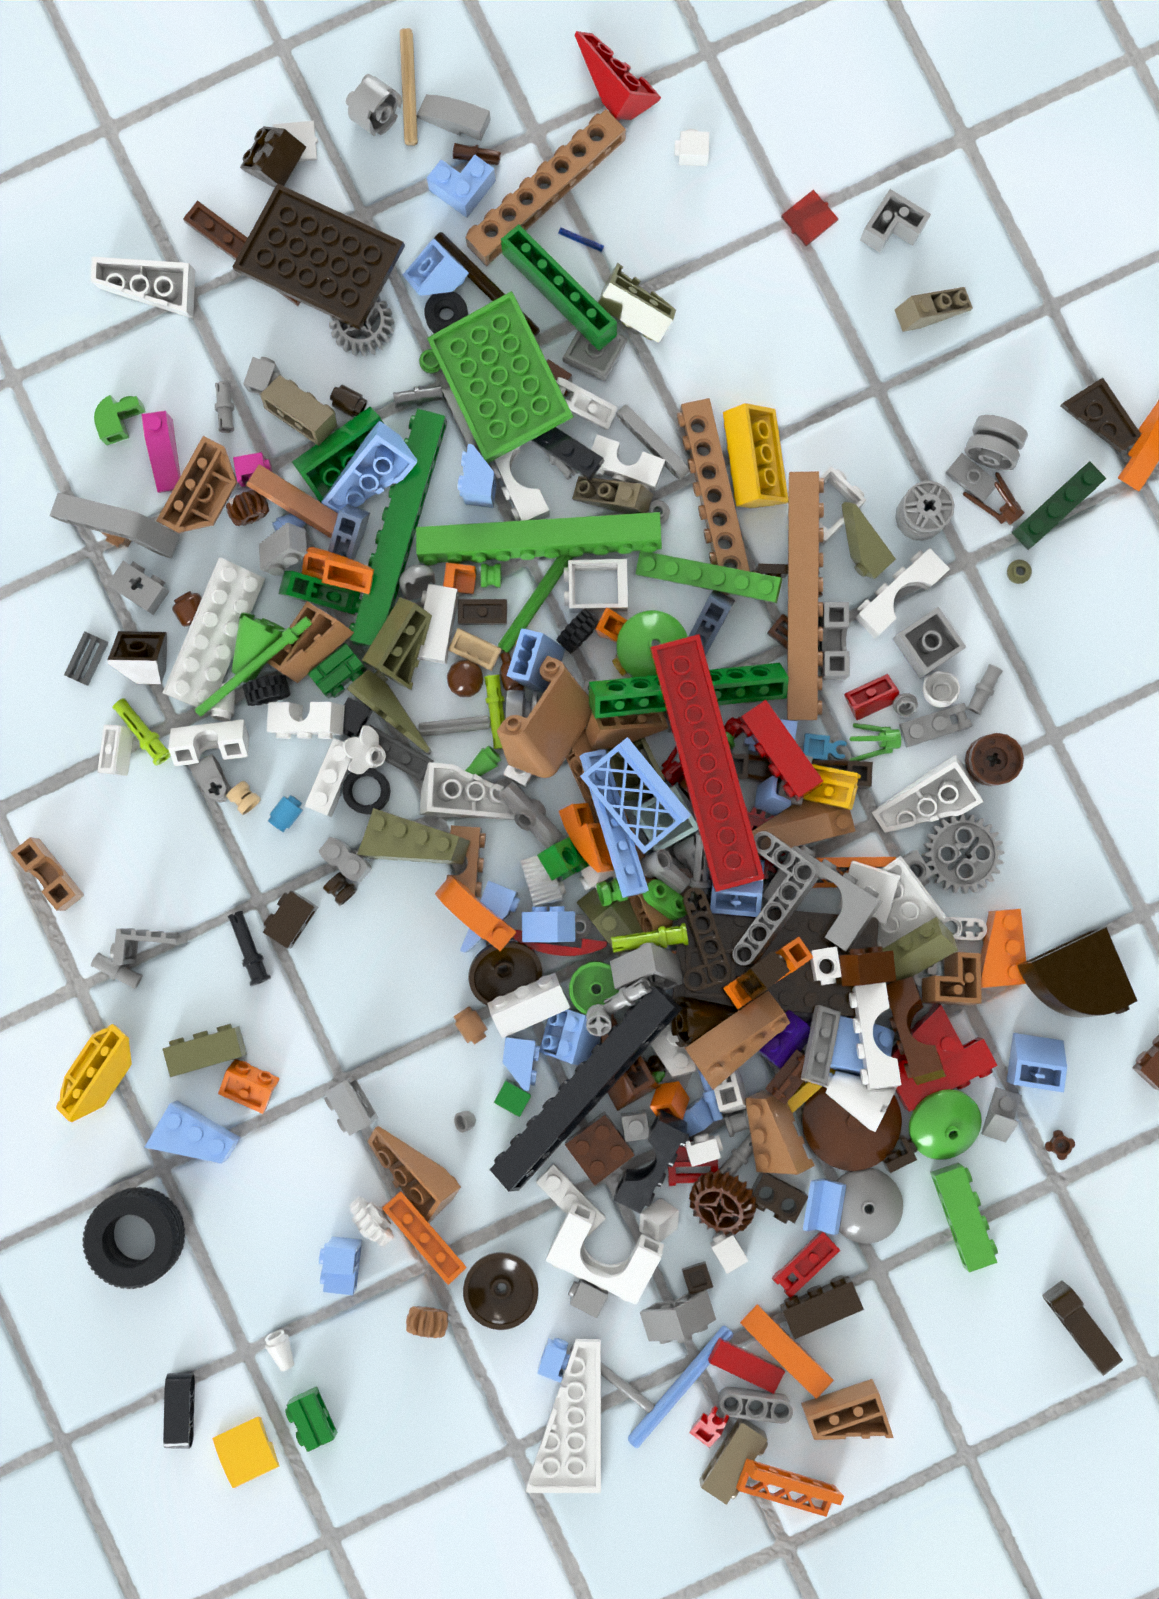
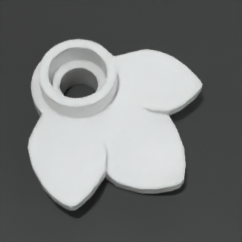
(361, 751)

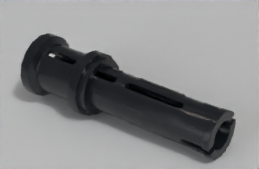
(252, 959)

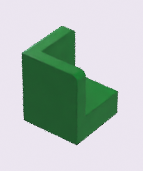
(512, 1098)

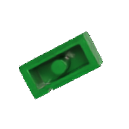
(337, 671)
(311, 1419)

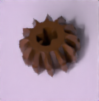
(247, 508)

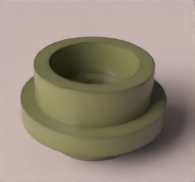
(1012, 574)

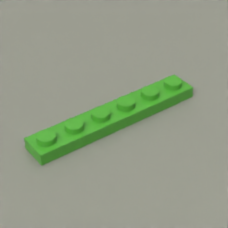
(709, 576)

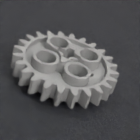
(978, 869)

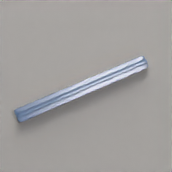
(677, 1390)

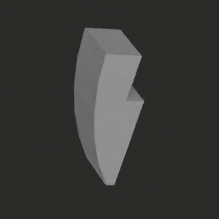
(455, 115)

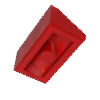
(872, 697)

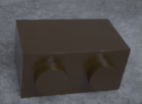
(289, 919)

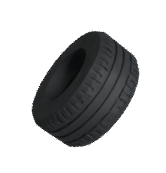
(106, 1257)

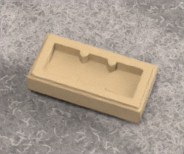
(475, 649)

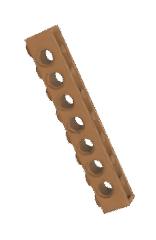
(600, 125)
(701, 413)

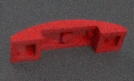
(587, 946)

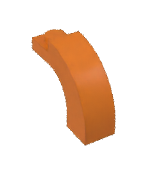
(474, 913)
(795, 955)

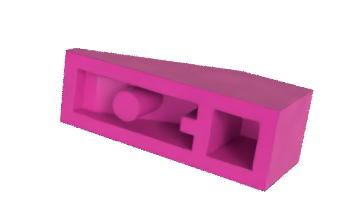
(162, 449)

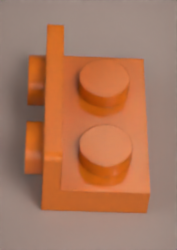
(248, 1085)

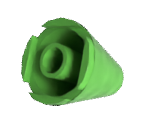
(252, 640)

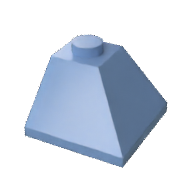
(435, 271)

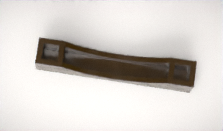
(755, 769)

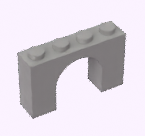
(858, 903)

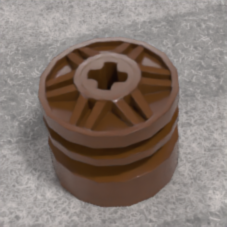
(1006, 753)

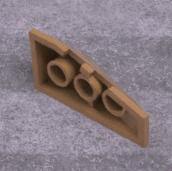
(807, 824)
(420, 1178)

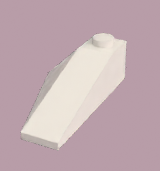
(457, 793)
(936, 795)

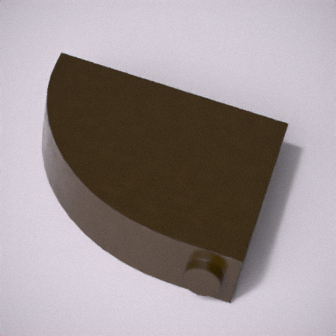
(1080, 977)

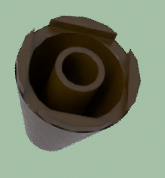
(697, 1018)

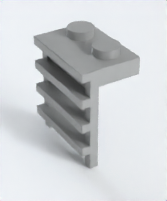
(126, 943)

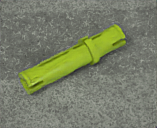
(495, 705)

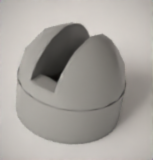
(464, 1121)

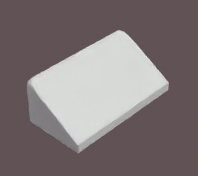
(115, 750)

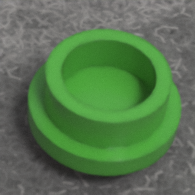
(429, 362)

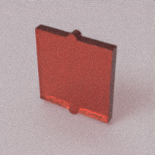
(809, 217)

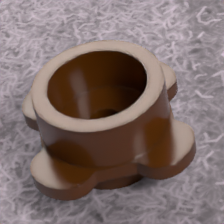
(1067, 1145)

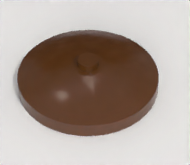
(843, 1139)

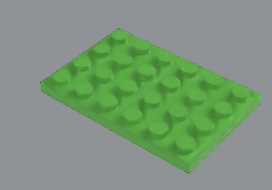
(500, 377)

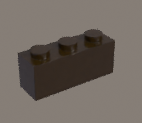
(821, 1306)

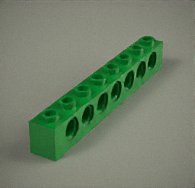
(730, 684)

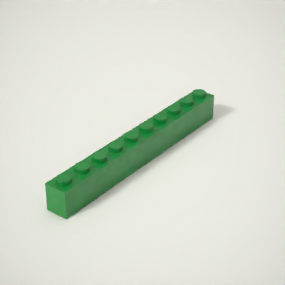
(399, 527)

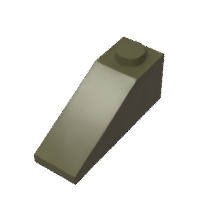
(864, 543)

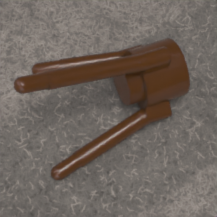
(1010, 510)

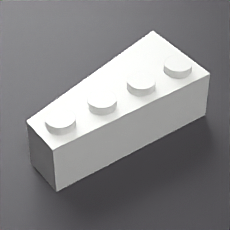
(151, 282)

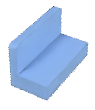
(824, 1206)

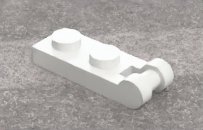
(588, 405)

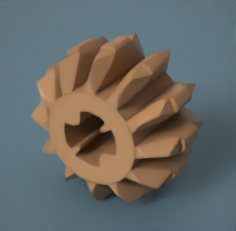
(427, 1322)

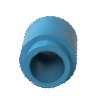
(285, 813)

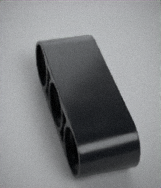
(179, 1410)

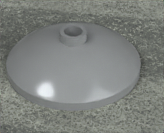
(872, 1188)

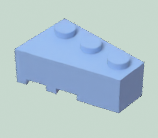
(192, 1135)

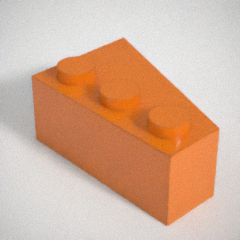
(1003, 949)

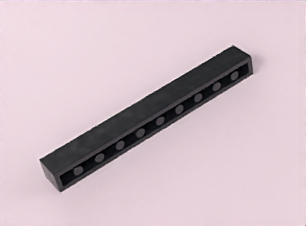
(585, 1089)

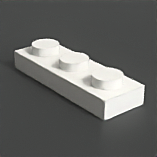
(564, 1192)

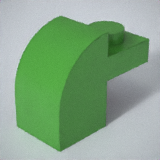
(110, 417)

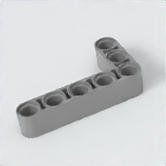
(115, 522)
(778, 899)

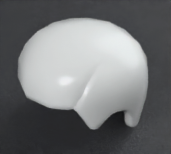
(941, 689)

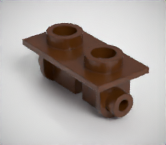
(788, 1078)

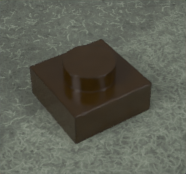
(697, 1278)

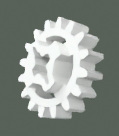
(371, 1221)

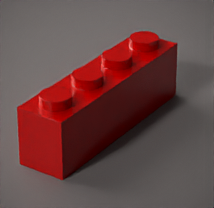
(781, 751)
(959, 1070)

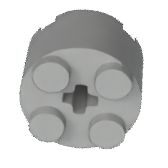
(373, 105)

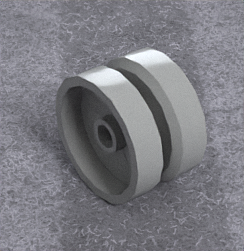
(996, 442)

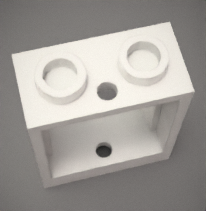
(852, 494)
(597, 565)

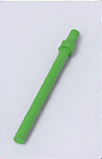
(289, 636)

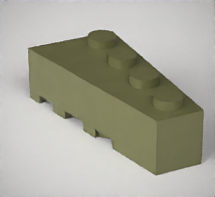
(406, 840)

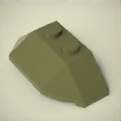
(612, 919)

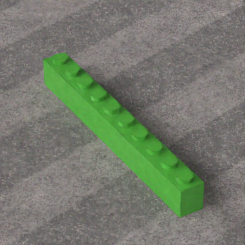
(538, 538)

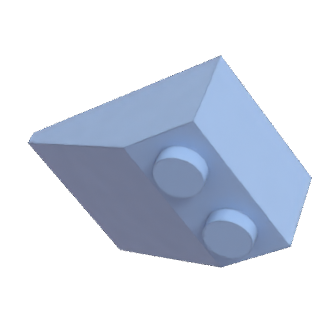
(499, 901)
(845, 1050)

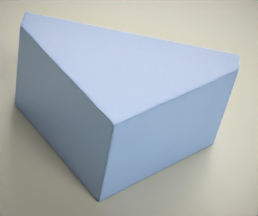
(697, 1116)

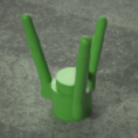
(887, 738)

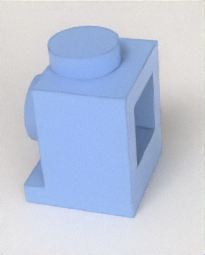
(554, 1359)

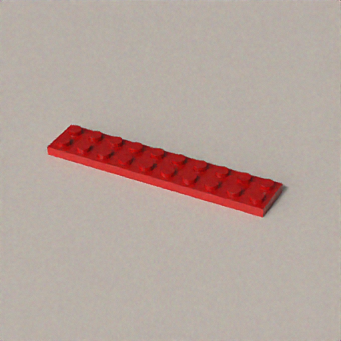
(707, 763)

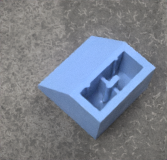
(479, 480)
(739, 900)
(568, 1037)
(1037, 1062)

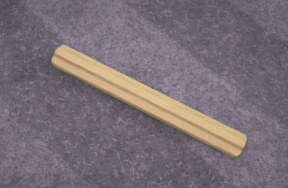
(408, 87)

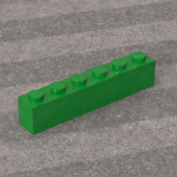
(559, 288)

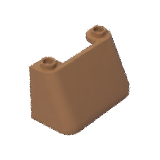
(553, 726)

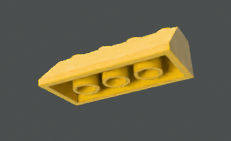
(755, 456)

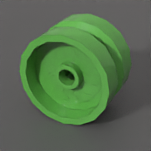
(582, 981)

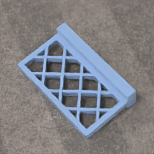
(651, 780)

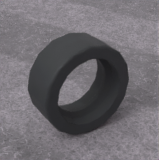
(366, 809)

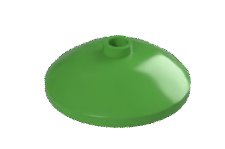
(636, 638)
(940, 1115)

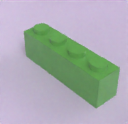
(964, 1217)

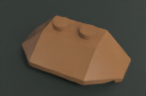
(200, 489)

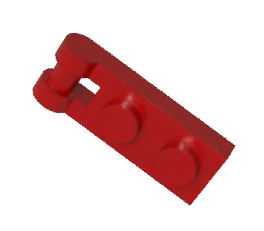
(806, 1263)

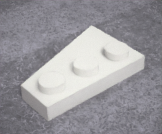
(671, 1055)

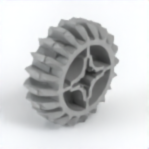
(348, 337)

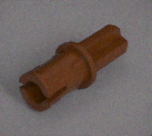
(465, 152)

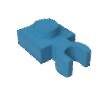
(819, 747)

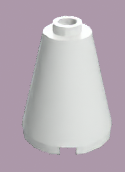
(853, 1096)

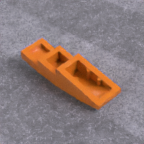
(1143, 453)
(787, 1351)

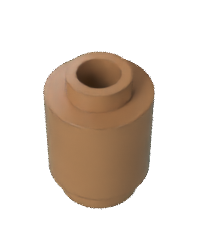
(470, 1025)

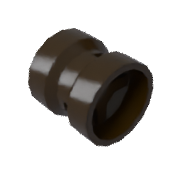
(335, 885)

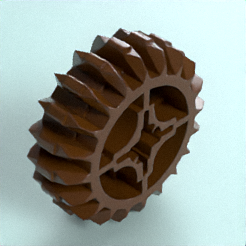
(722, 1202)

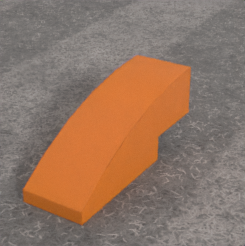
(337, 570)
(587, 836)

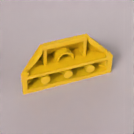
(95, 1073)

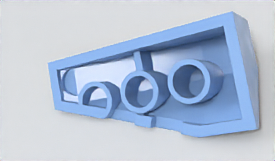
(374, 466)

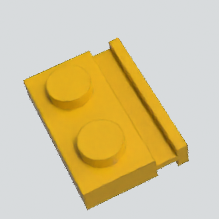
(837, 789)

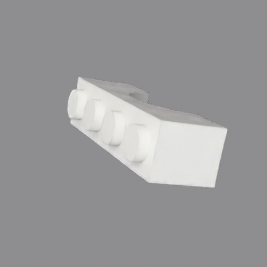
(527, 502)
(923, 573)
(879, 1069)

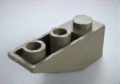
(932, 307)
(613, 495)

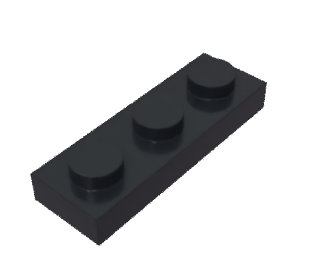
(570, 452)

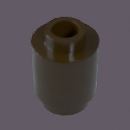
(348, 400)

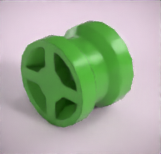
(491, 575)

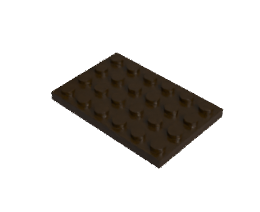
(318, 256)

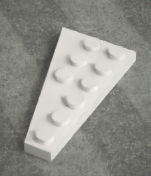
(572, 1439)

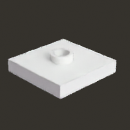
(881, 882)

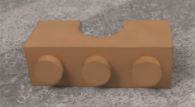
(475, 863)
(57, 884)

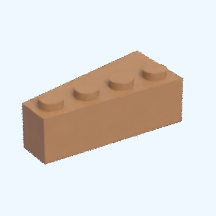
(737, 1039)

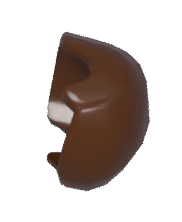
(465, 678)

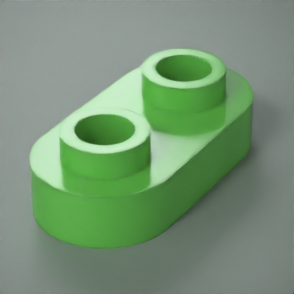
(665, 901)

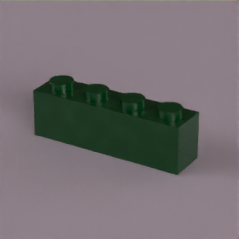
(1059, 505)

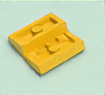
(245, 1452)

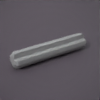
(454, 725)

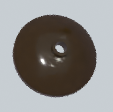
(490, 981)
(500, 1308)

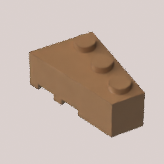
(313, 643)
(774, 1137)
(848, 1413)

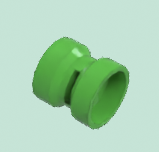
(609, 892)

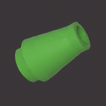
(484, 761)

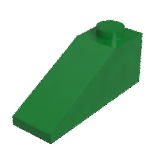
(315, 592)

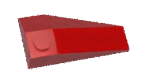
(617, 87)

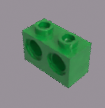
(562, 860)

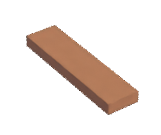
(293, 500)

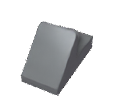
(1001, 1115)

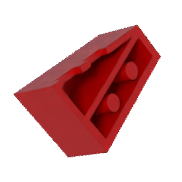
(935, 1030)

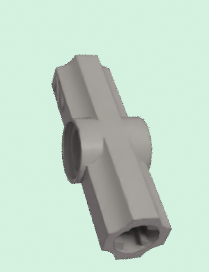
(530, 814)

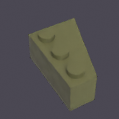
(399, 642)

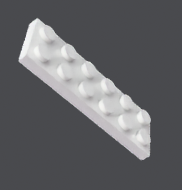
(213, 633)

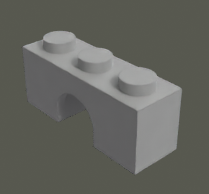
(835, 654)

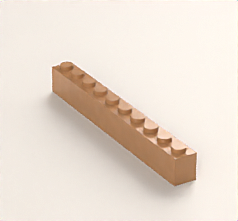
(803, 591)

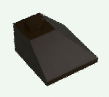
(140, 656)

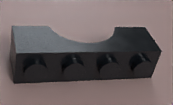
(637, 1185)

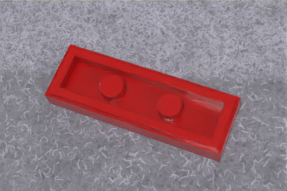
(746, 1365)

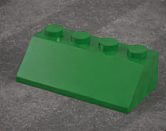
(324, 463)

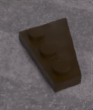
(1103, 414)

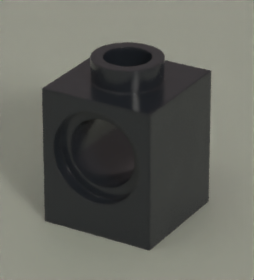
(355, 717)

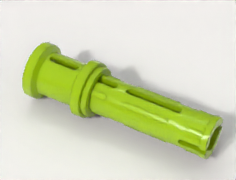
(148, 740)
(660, 937)

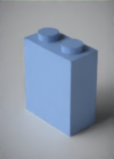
(529, 655)

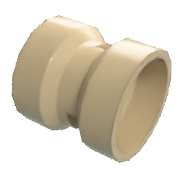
(243, 797)

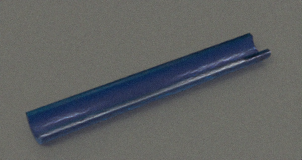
(578, 238)

